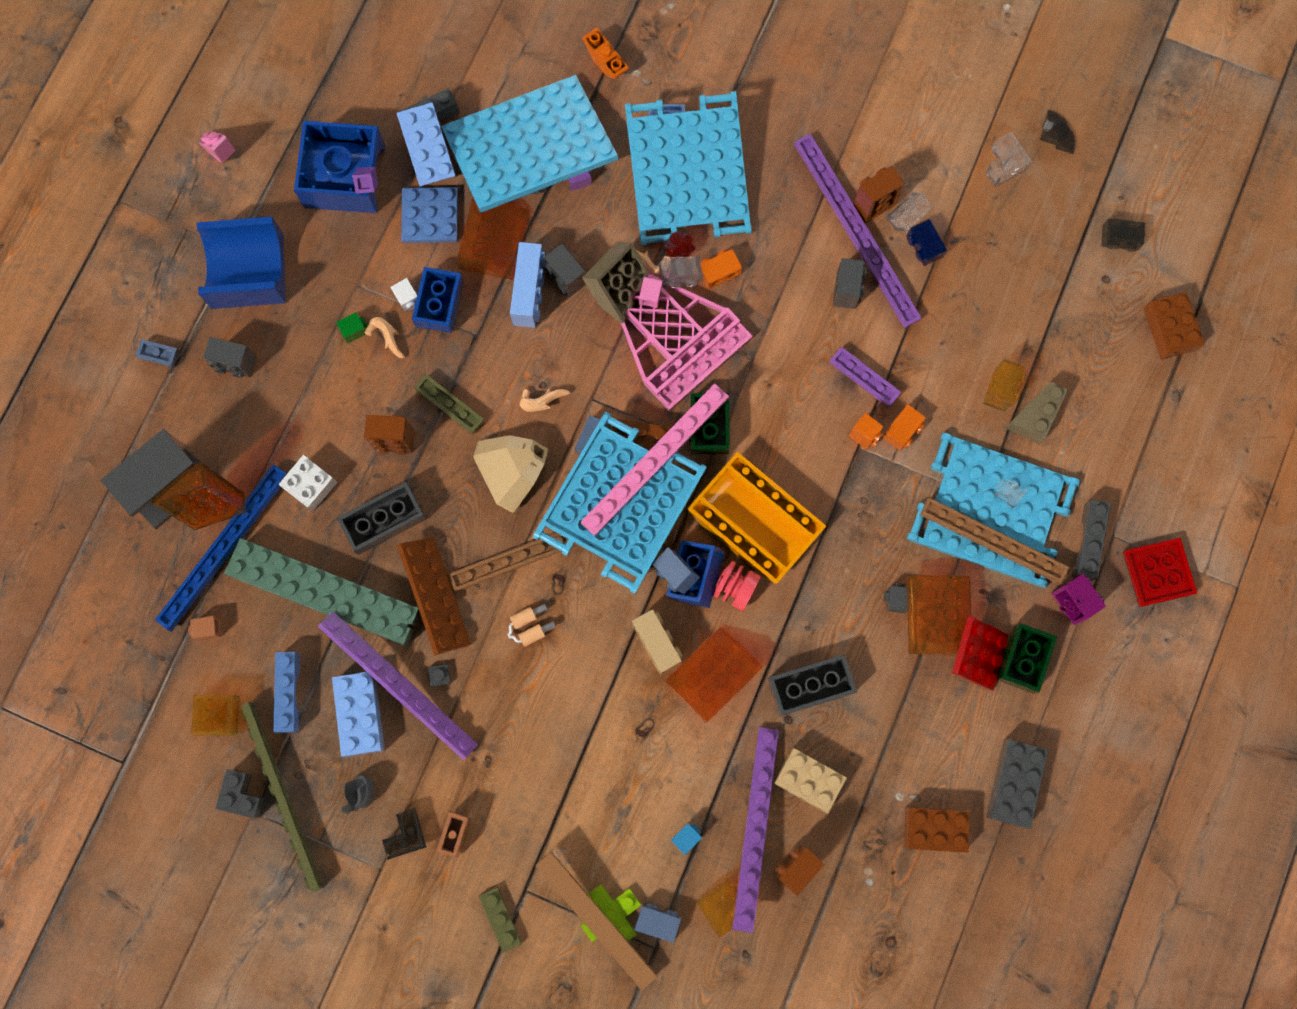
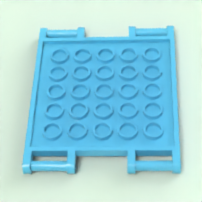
(688, 168)
(970, 489)
(641, 526)

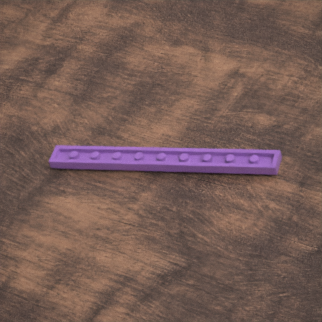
(398, 685)
(755, 830)

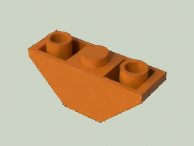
(604, 54)

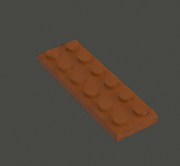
(434, 595)

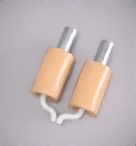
(534, 633)

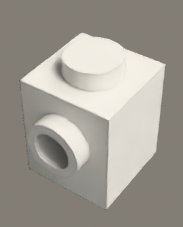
(405, 294)

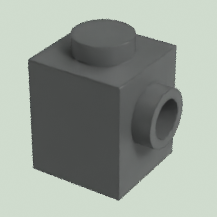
(896, 598)

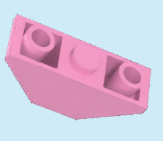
(217, 145)

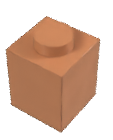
(204, 628)

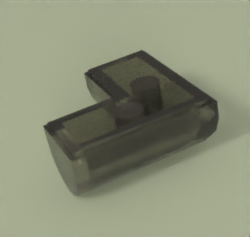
(411, 836)

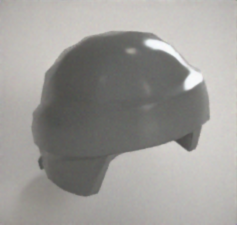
(359, 793)

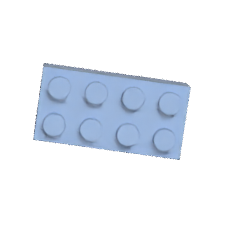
(426, 144)
(527, 285)
(358, 714)

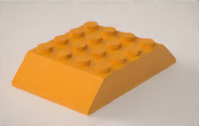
(756, 518)

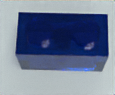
(926, 242)

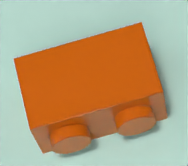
(720, 268)
(903, 428)
(866, 431)

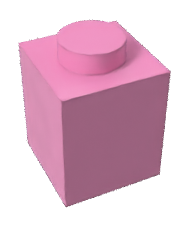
(650, 292)

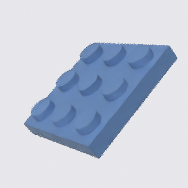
(429, 215)

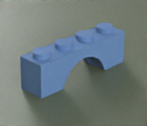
(285, 705)

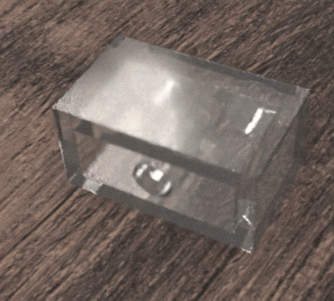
(909, 212)
(680, 271)

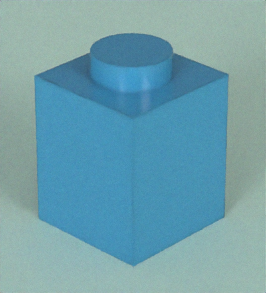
(687, 838)

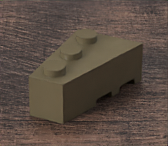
(1039, 414)

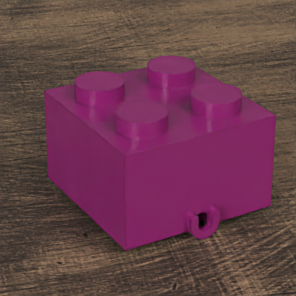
(1079, 599)

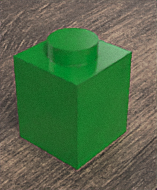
(352, 327)

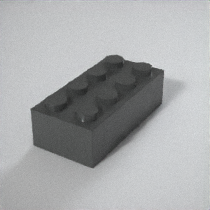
(381, 518)
(812, 685)
(1017, 784)

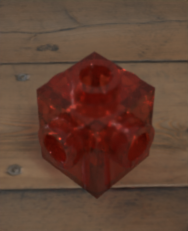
(679, 245)

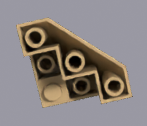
(510, 467)

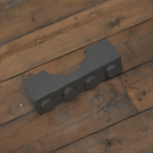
(1094, 525)

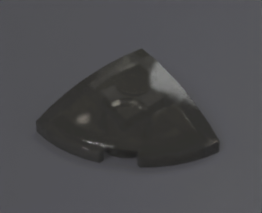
(1057, 132)

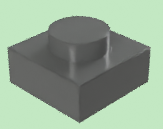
(439, 675)

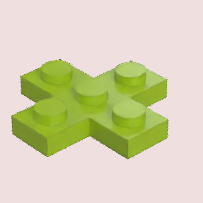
(615, 910)

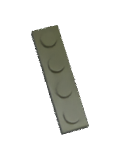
(449, 404)

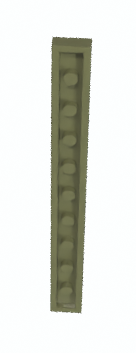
(283, 802)

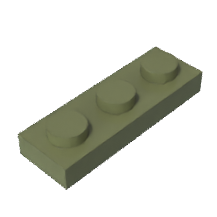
(500, 920)

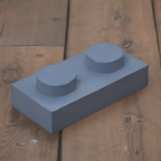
(157, 353)

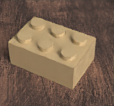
(657, 642)
(809, 780)

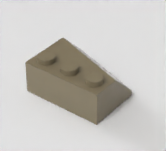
(617, 279)

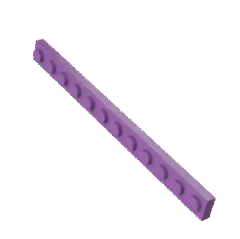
(857, 231)

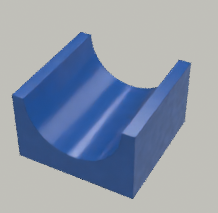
(329, 159)
(243, 262)

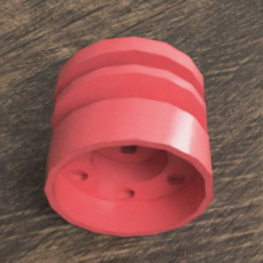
(736, 585)

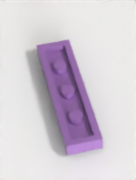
(864, 377)

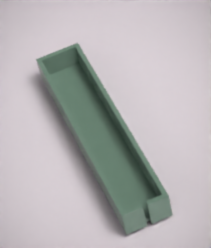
(323, 592)

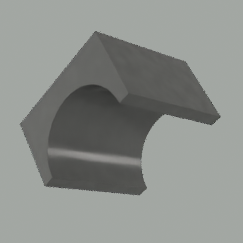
(147, 474)

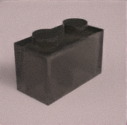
(1123, 234)

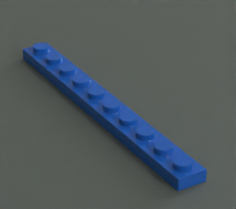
(220, 549)

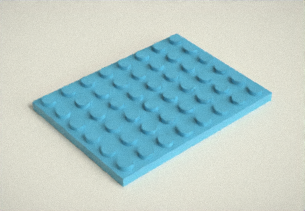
(529, 143)

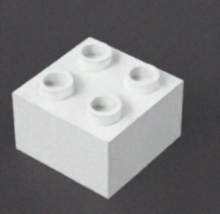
(308, 483)

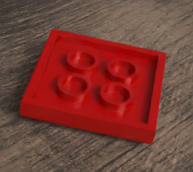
(1159, 572)
(980, 653)

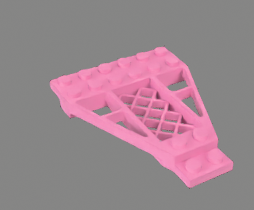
(694, 360)

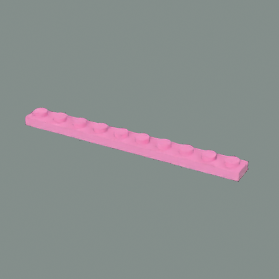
(654, 460)

